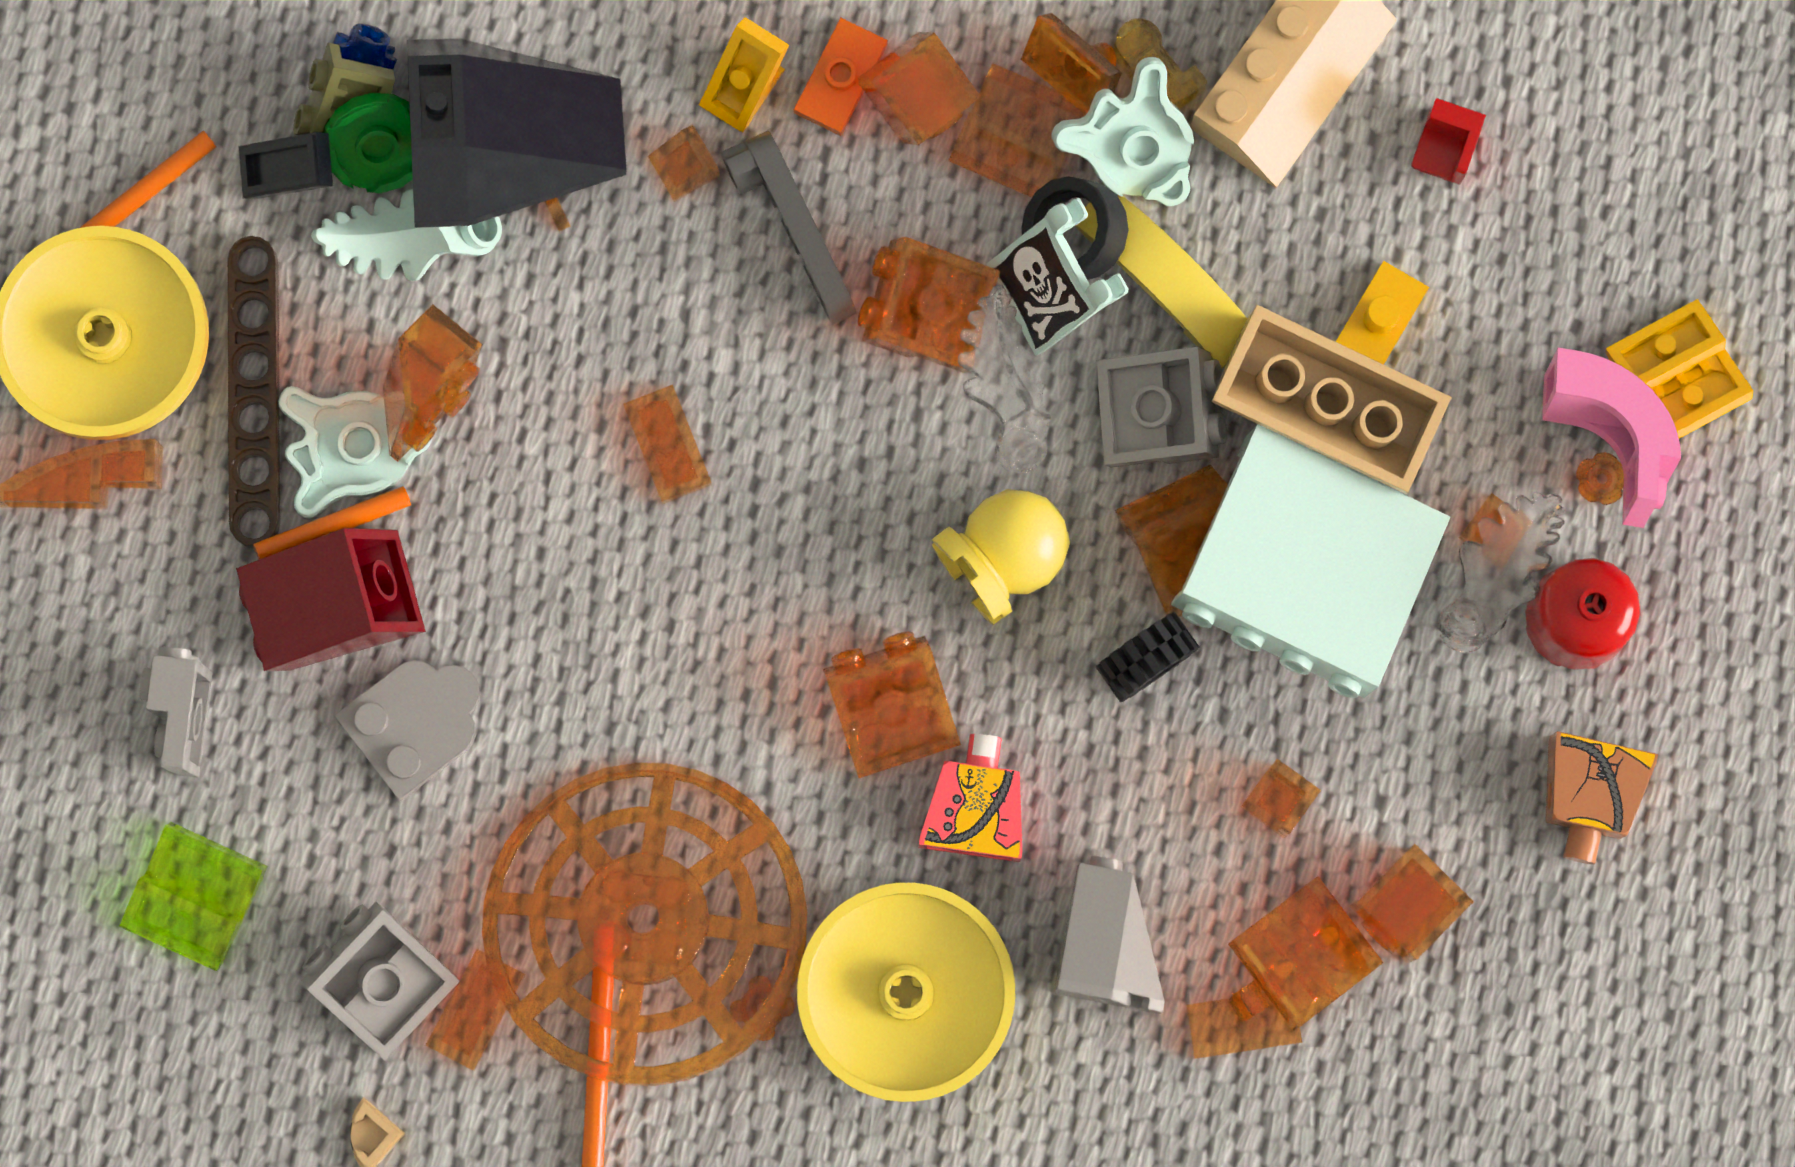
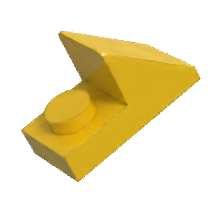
(744, 74)

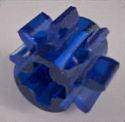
(367, 45)

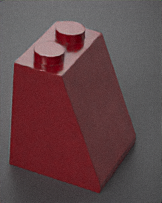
(329, 598)

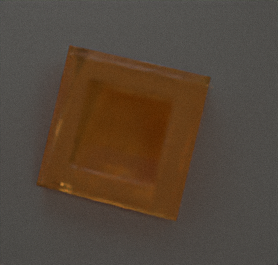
(684, 163)

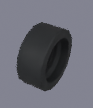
(1110, 214)

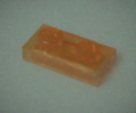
(667, 444)

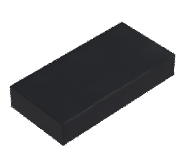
(285, 165)

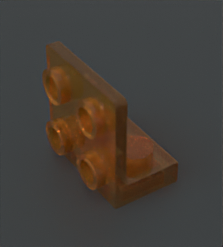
(1171, 528)

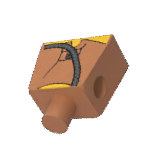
(1594, 790)

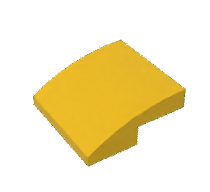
(1685, 366)

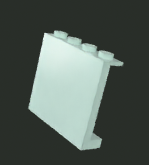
(1311, 563)

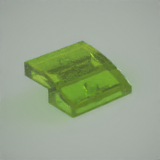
(193, 896)

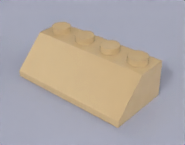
(1289, 80)
(1330, 399)

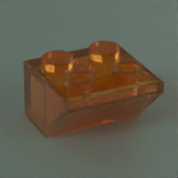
(427, 379)

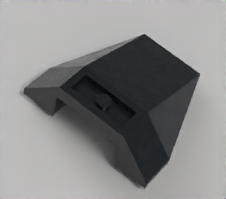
(505, 130)

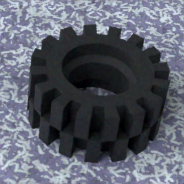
(1147, 656)

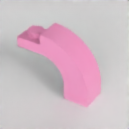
(1626, 414)

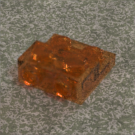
(924, 301)
(891, 703)

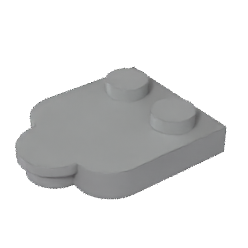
(414, 722)

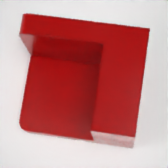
(1448, 141)

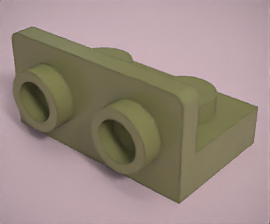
(335, 83)

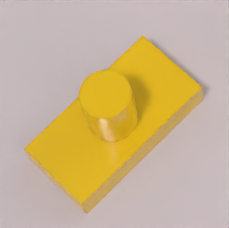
(1382, 313)

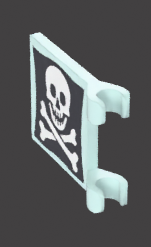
(1049, 283)

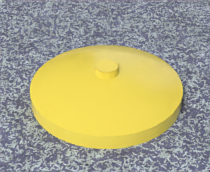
(101, 332)
(906, 992)

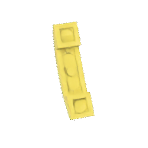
(1175, 283)

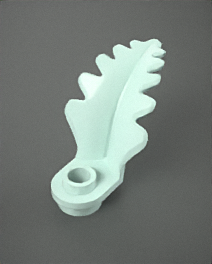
(393, 240)

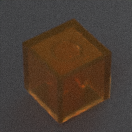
(919, 89)
(1410, 905)

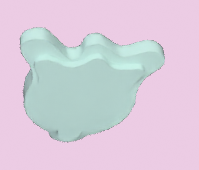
(1135, 140)
(341, 449)

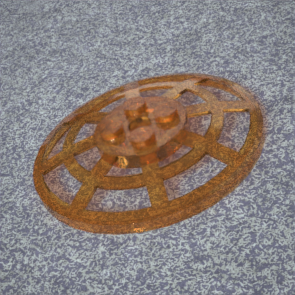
(653, 955)

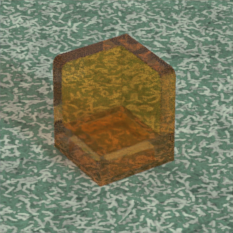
(1280, 798)

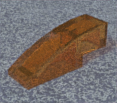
(84, 475)

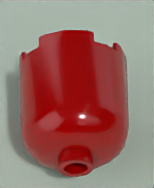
(1565, 628)

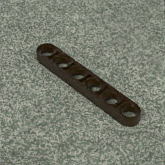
(246, 392)

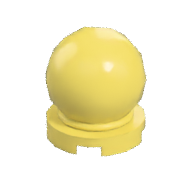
(1008, 547)

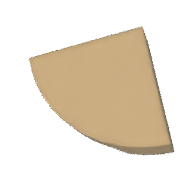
(372, 1134)

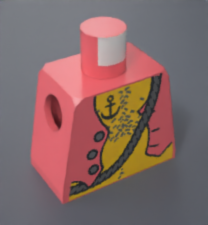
(976, 806)

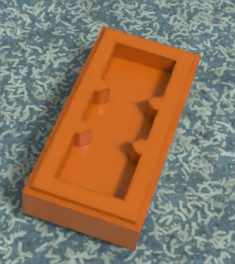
(833, 87)

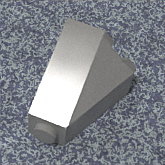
(1107, 942)

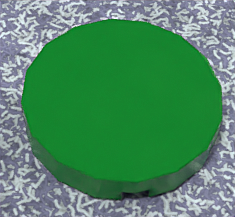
(371, 142)

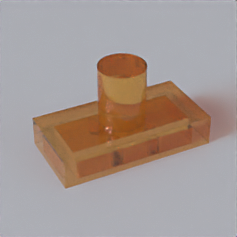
(1070, 62)

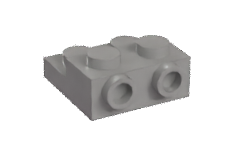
(1160, 407)
(178, 692)
(377, 978)

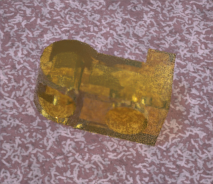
(1142, 39)

